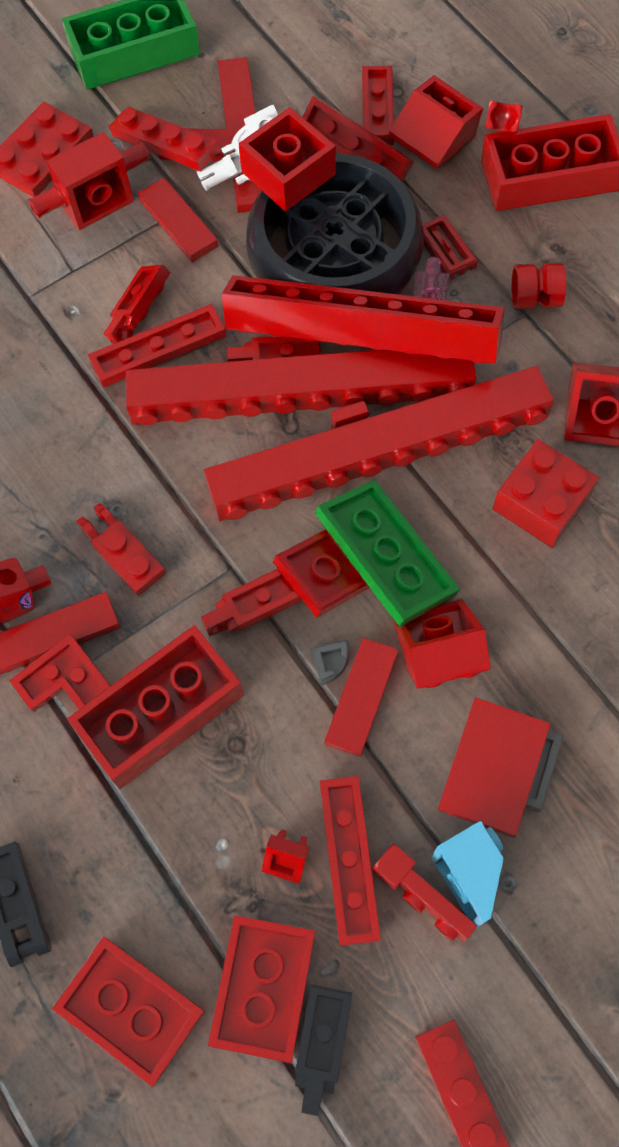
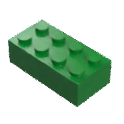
(130, 38)

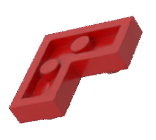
(59, 669)

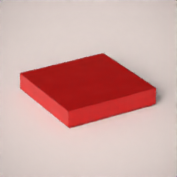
(320, 573)

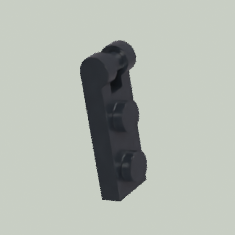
(19, 909)

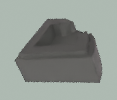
(330, 660)

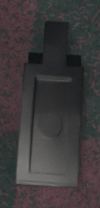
(321, 1044)

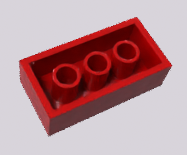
(552, 162)
(156, 706)

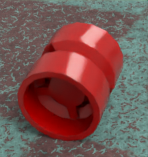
(538, 285)

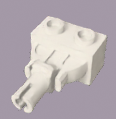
(230, 164)

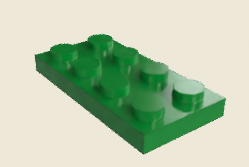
(387, 552)

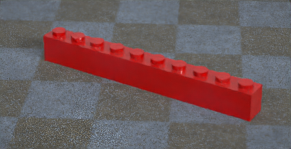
(290, 384)
(378, 443)

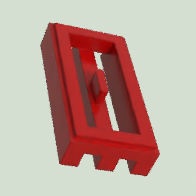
(469, 260)

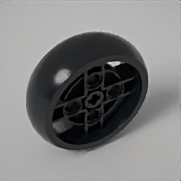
(338, 232)

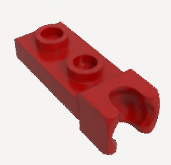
(503, 116)
(396, 871)

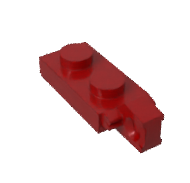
(135, 301)
(273, 347)
(251, 604)

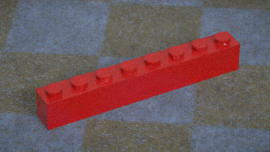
(364, 318)

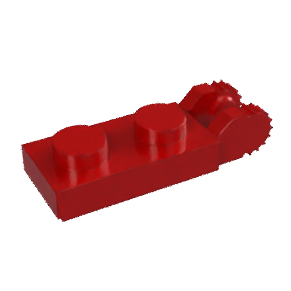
(123, 551)

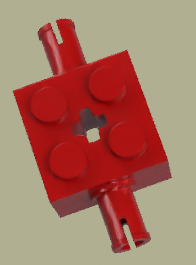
(90, 180)

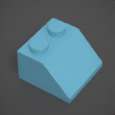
(472, 870)

